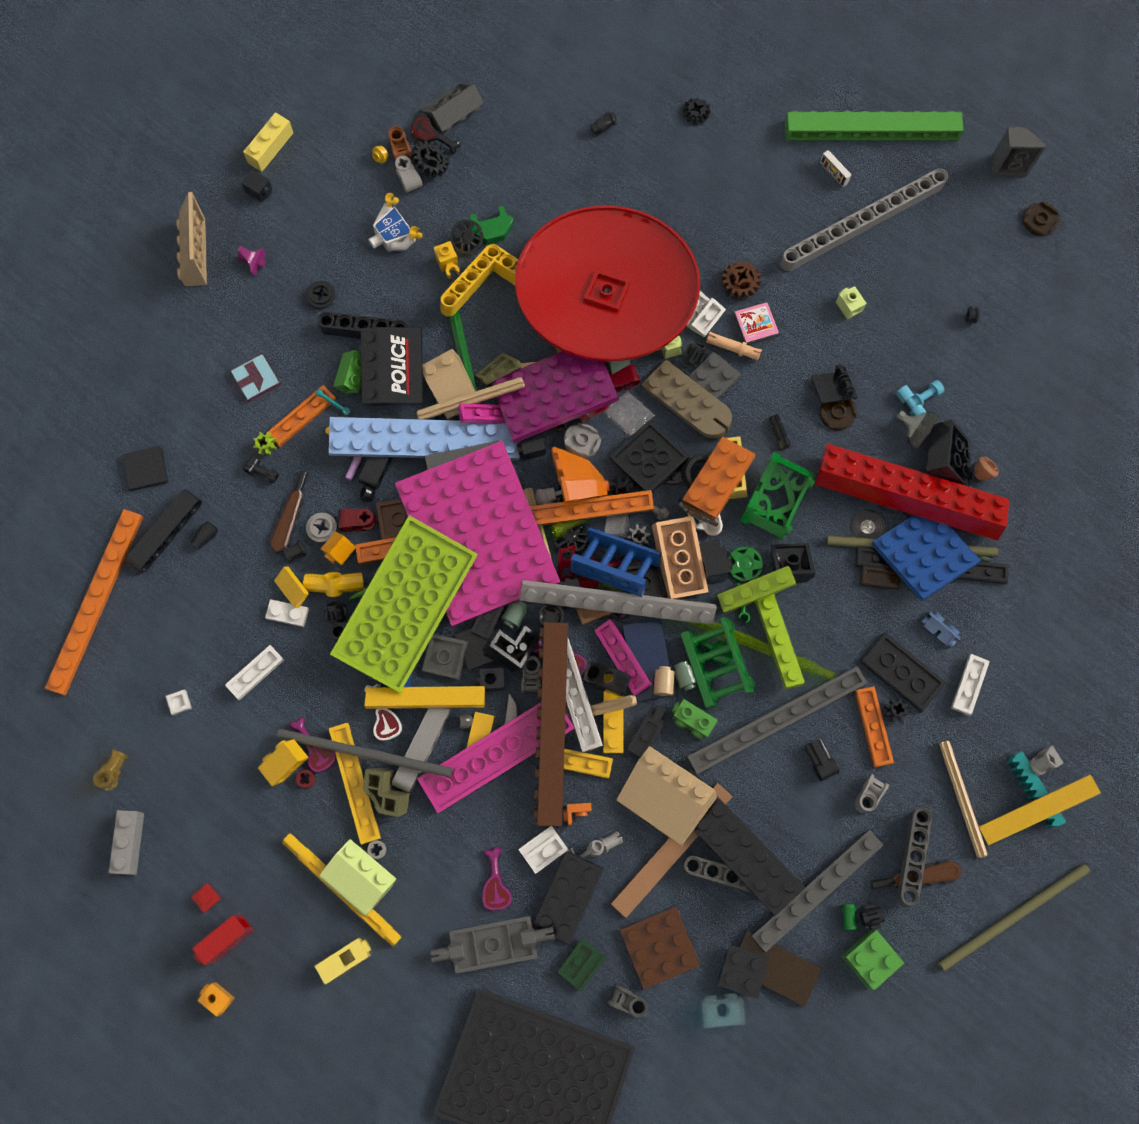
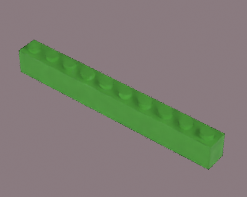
(874, 125)

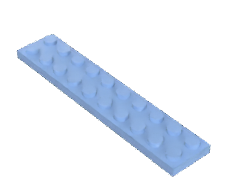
(411, 437)

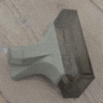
(918, 426)

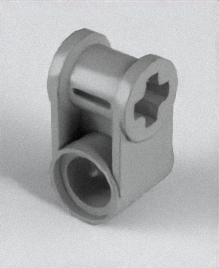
(408, 175)
(1045, 761)
(873, 791)

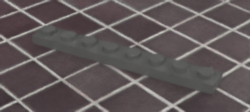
(817, 891)

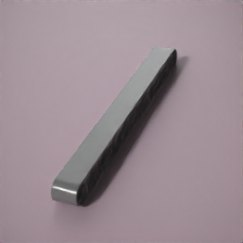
(857, 223)

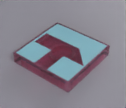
(255, 377)

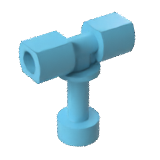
(915, 400)

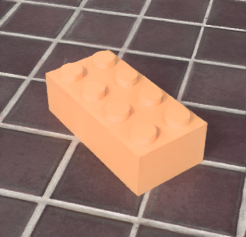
(680, 557)

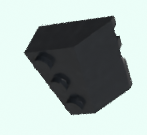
(949, 453)

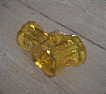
(110, 771)

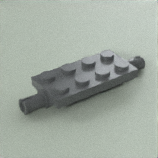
(492, 944)

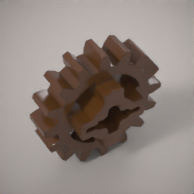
(747, 285)

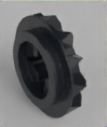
(694, 116)
(316, 288)

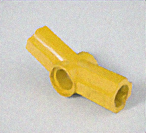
(333, 583)

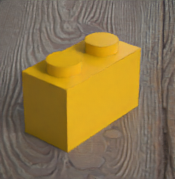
(282, 762)

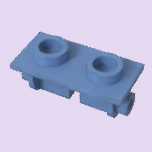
(936, 623)

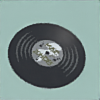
(867, 525)

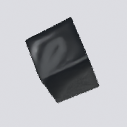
(616, 687)

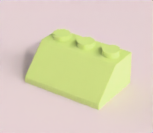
(357, 877)

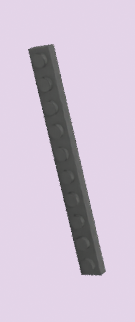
(776, 720)

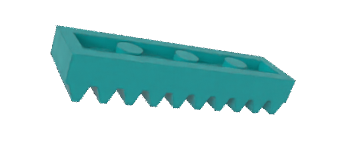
(1032, 783)

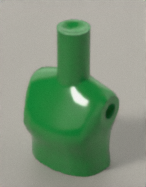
(725, 659)

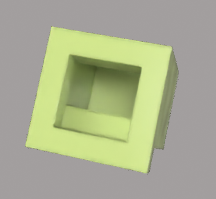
(672, 349)

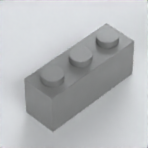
(126, 842)

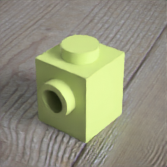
(850, 302)

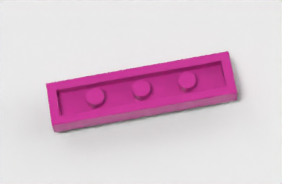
(622, 656)

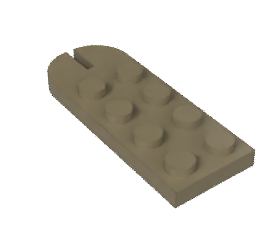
(689, 400)

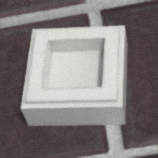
(178, 702)

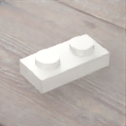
(286, 613)

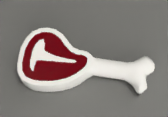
(387, 724)

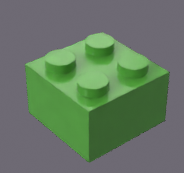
(872, 959)

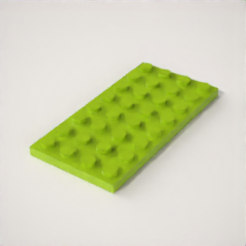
(404, 604)

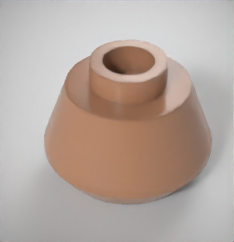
(985, 469)

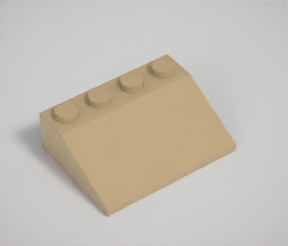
(191, 243)
(666, 796)

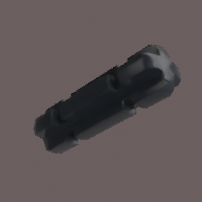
(780, 432)

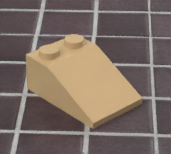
(448, 379)

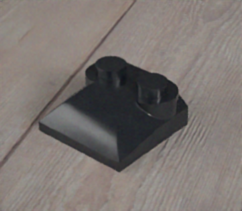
(795, 556)

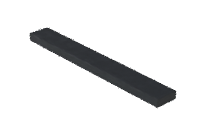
(981, 572)

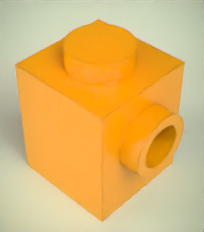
(337, 548)
(215, 998)

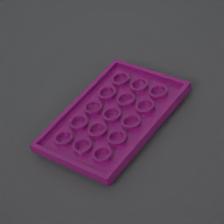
(554, 393)

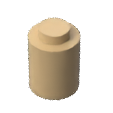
(664, 681)

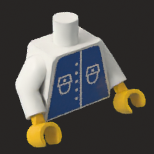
(392, 229)

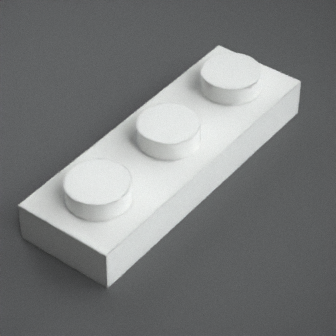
(254, 672)
(970, 684)

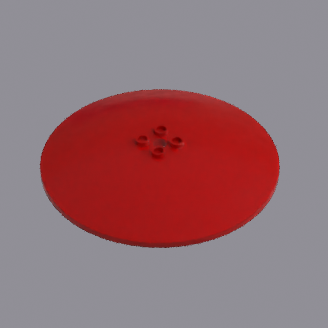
(613, 249)

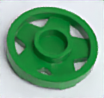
(745, 564)

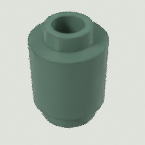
(514, 614)
(685, 676)

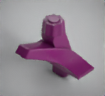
(254, 259)

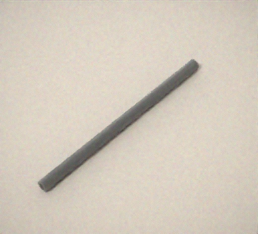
(365, 753)

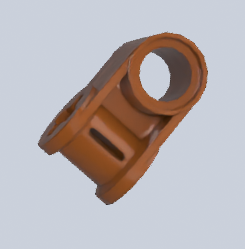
(399, 146)

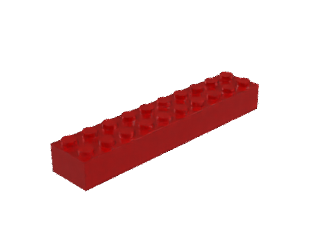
(912, 492)

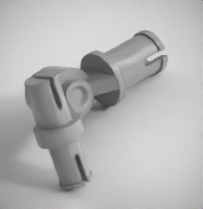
(601, 846)

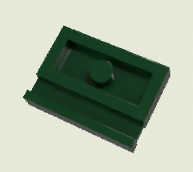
(581, 964)

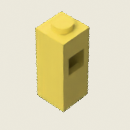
(343, 960)

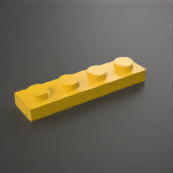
(612, 724)

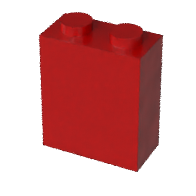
(222, 940)

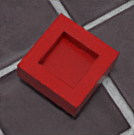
(206, 897)

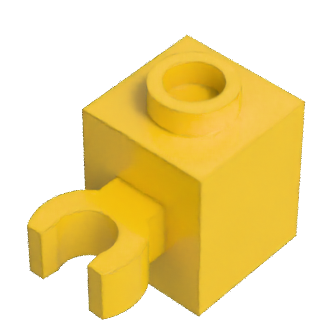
(446, 258)

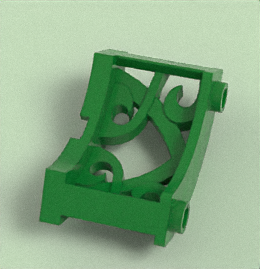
(772, 471)

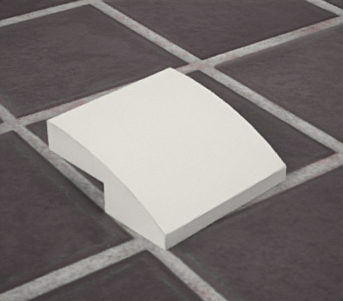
(705, 315)

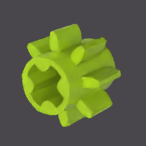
(264, 448)

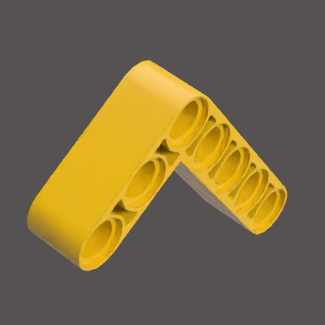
(502, 264)

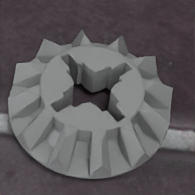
(317, 520)

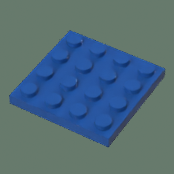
(925, 554)

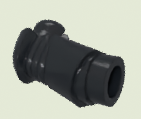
(603, 123)

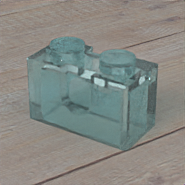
(735, 1011)

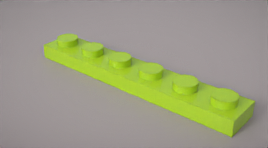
(779, 642)

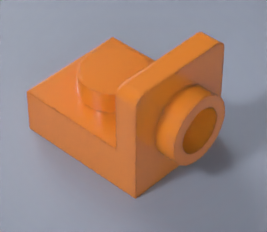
(579, 810)

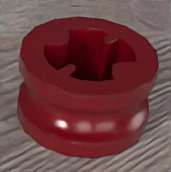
(299, 779)

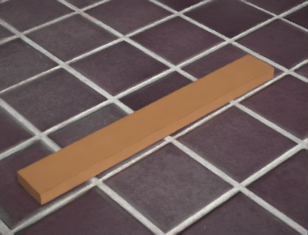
(657, 867)

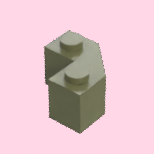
(378, 786)

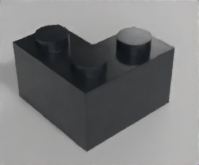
(715, 562)
(511, 651)

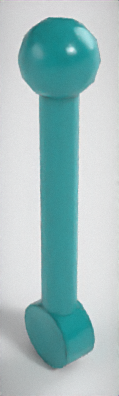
(345, 411)

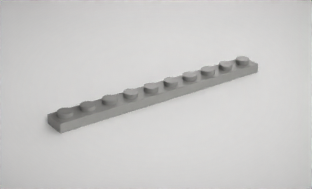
(617, 602)

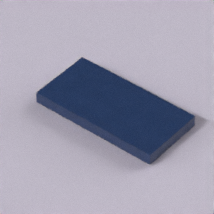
(649, 648)

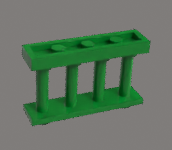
(698, 659)

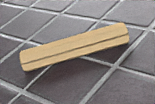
(613, 705)

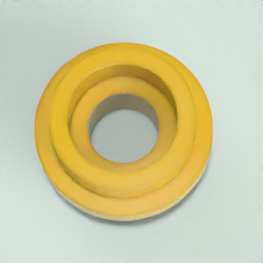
(380, 154)

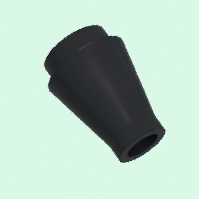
(205, 534)

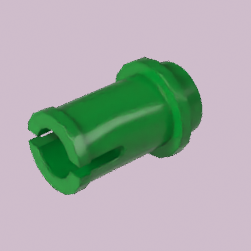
(849, 916)

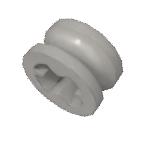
(381, 853)

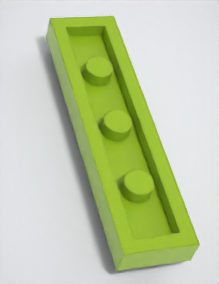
(756, 589)

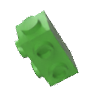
(349, 373)
(694, 719)

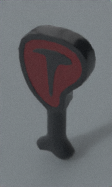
(424, 129)

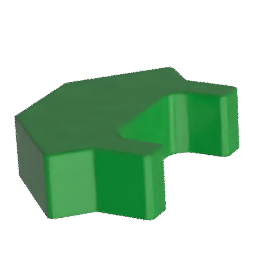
(494, 229)

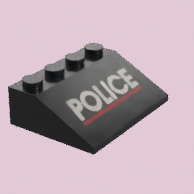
(391, 366)

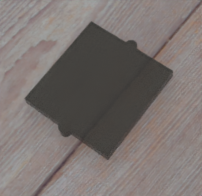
(698, 514)

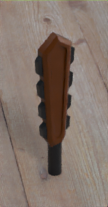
(286, 523)
(944, 871)

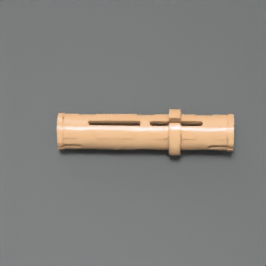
(734, 346)

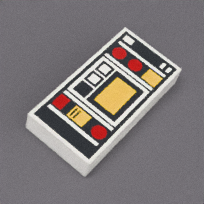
(835, 168)

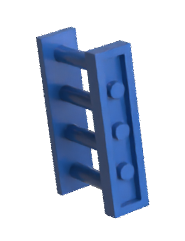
(611, 576)

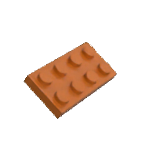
(719, 477)

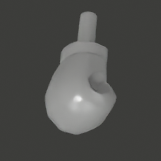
(547, 496)

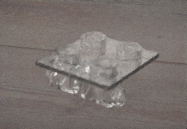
(629, 414)

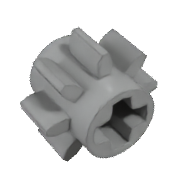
(641, 531)

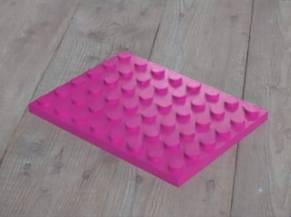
(485, 510)

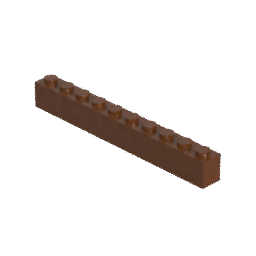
(552, 724)

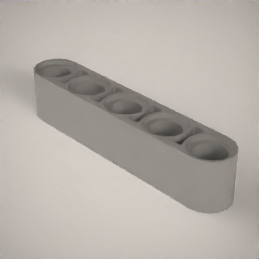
(421, 746)

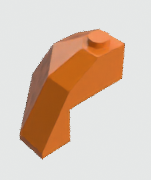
(578, 476)

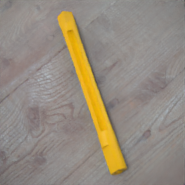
(316, 866)

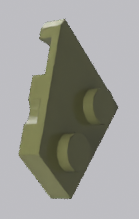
(498, 368)

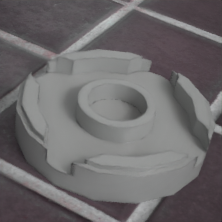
(582, 440)

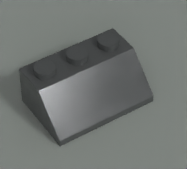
(453, 105)
(1016, 153)

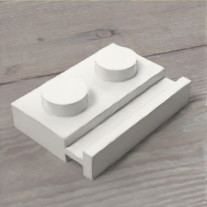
(543, 849)

